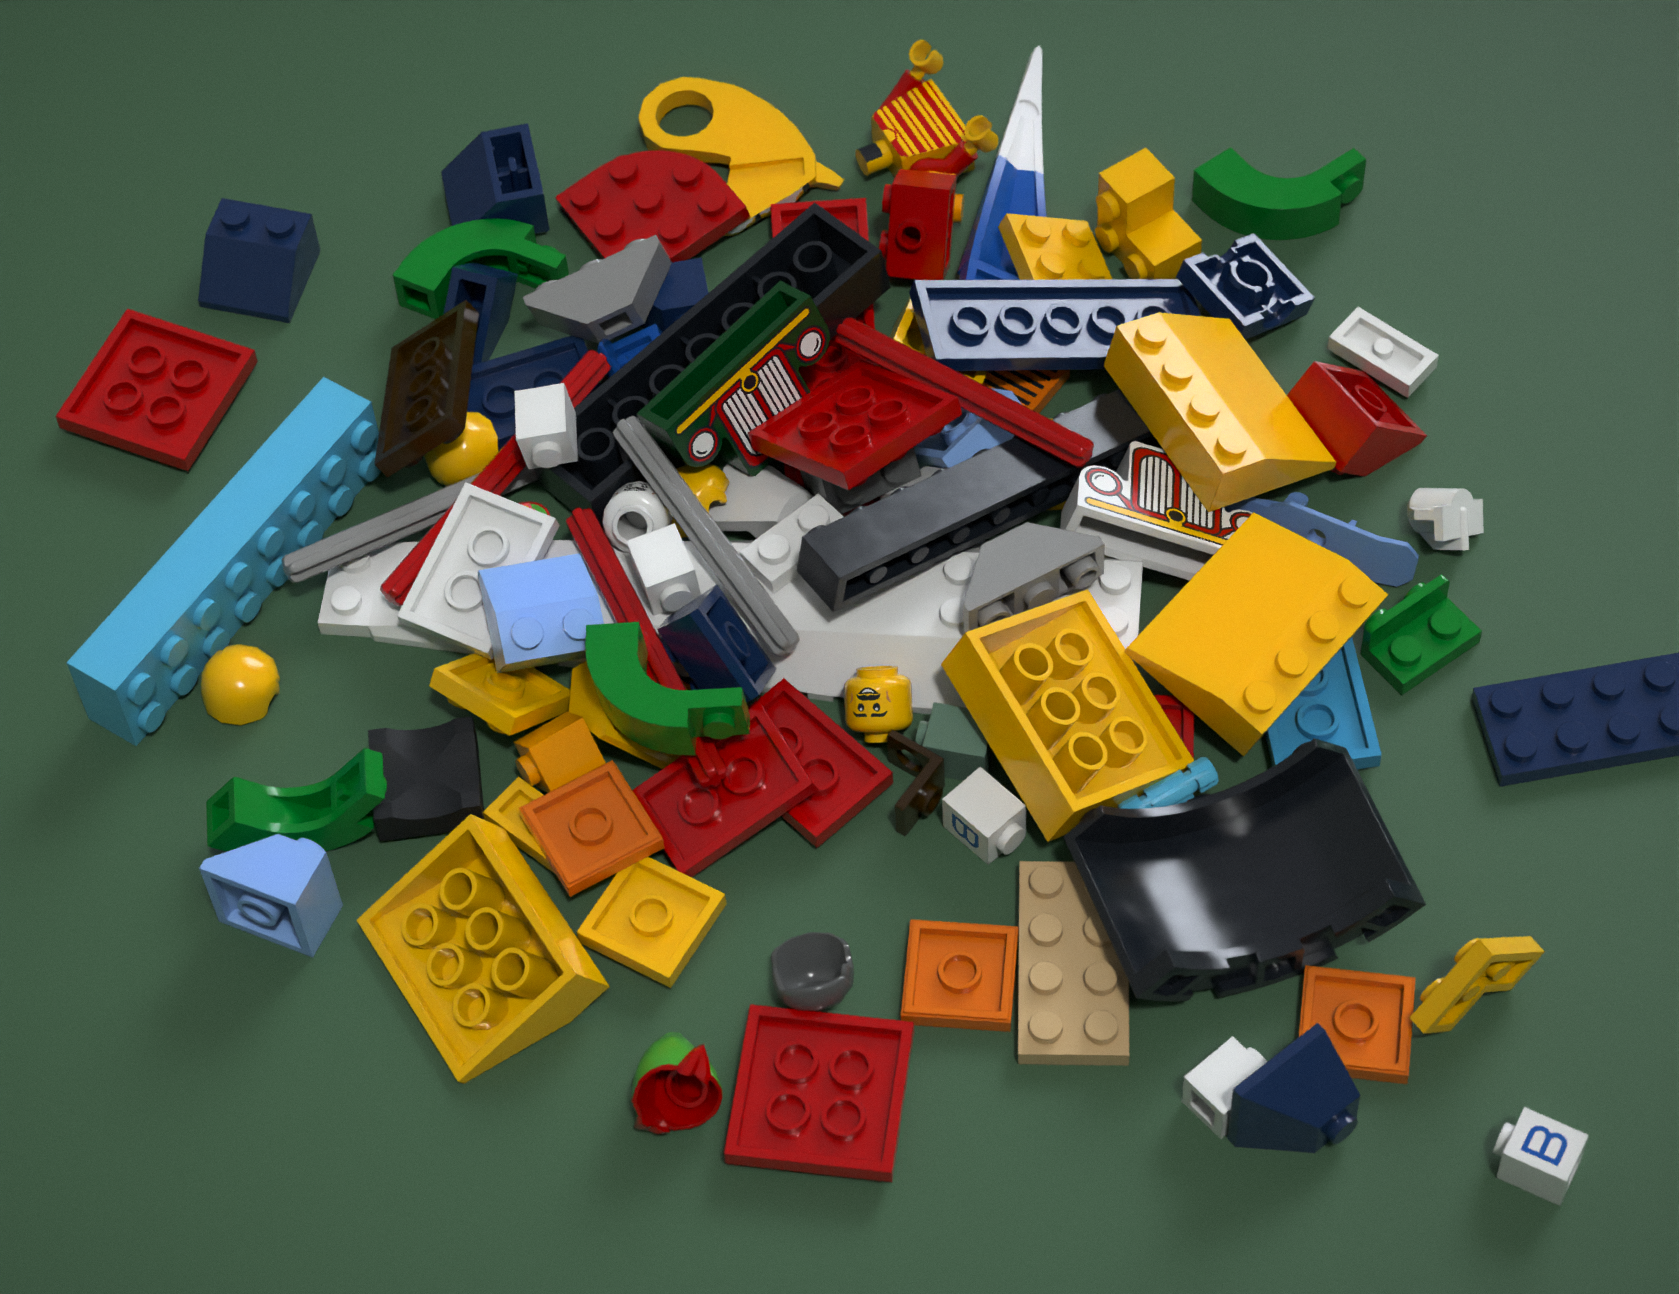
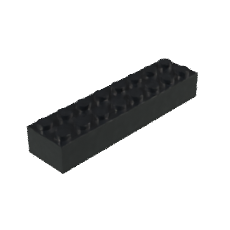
(810, 254)

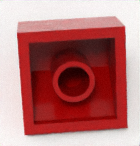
(1353, 418)

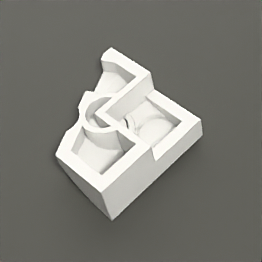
(757, 501)

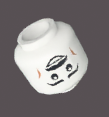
(634, 512)

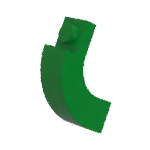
(1275, 206)
(498, 243)
(652, 713)
(323, 812)

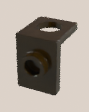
(927, 788)

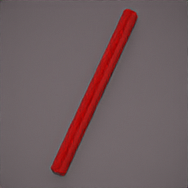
(494, 477)
(627, 607)

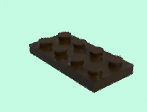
(427, 389)

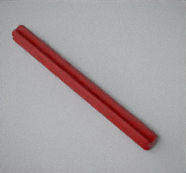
(971, 394)

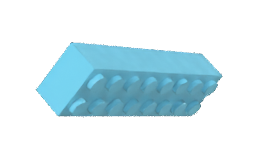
(226, 562)

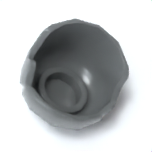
(812, 971)

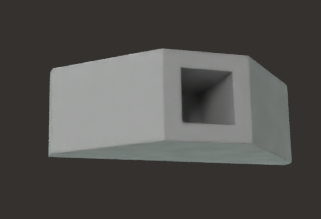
(604, 294)
(1029, 570)

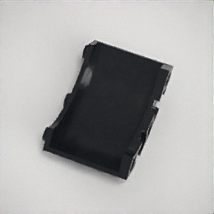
(1245, 878)

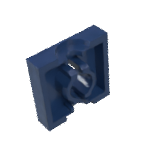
(1246, 287)

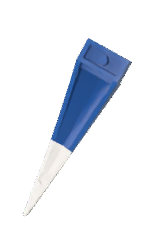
(1013, 185)

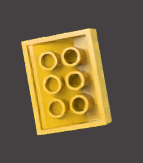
(1213, 407)
(1255, 628)
(1064, 710)
(481, 950)

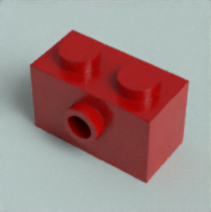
(919, 224)

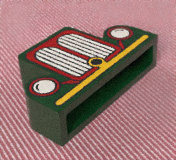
(740, 382)

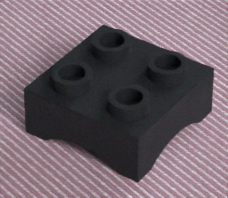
(429, 779)

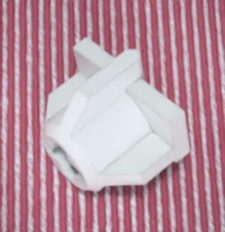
(1445, 517)

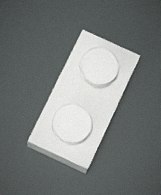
(1382, 352)
(776, 552)

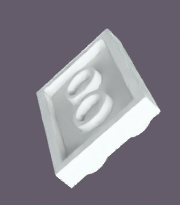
(477, 536)

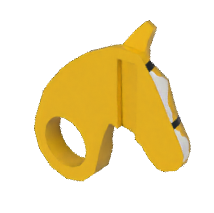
(757, 141)

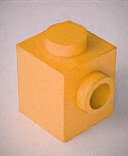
(557, 752)

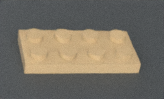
(1069, 974)

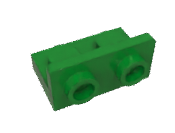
(1417, 635)

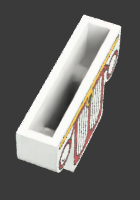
(1148, 513)

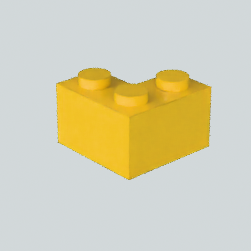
(1139, 218)

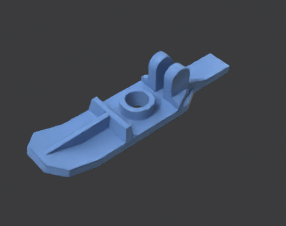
(1378, 557)

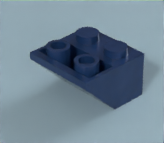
(496, 180)

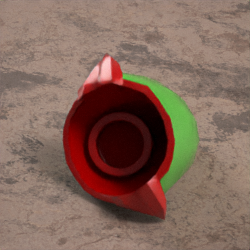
(674, 1086)

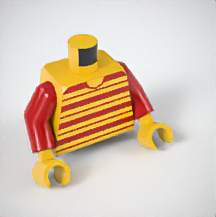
(920, 127)

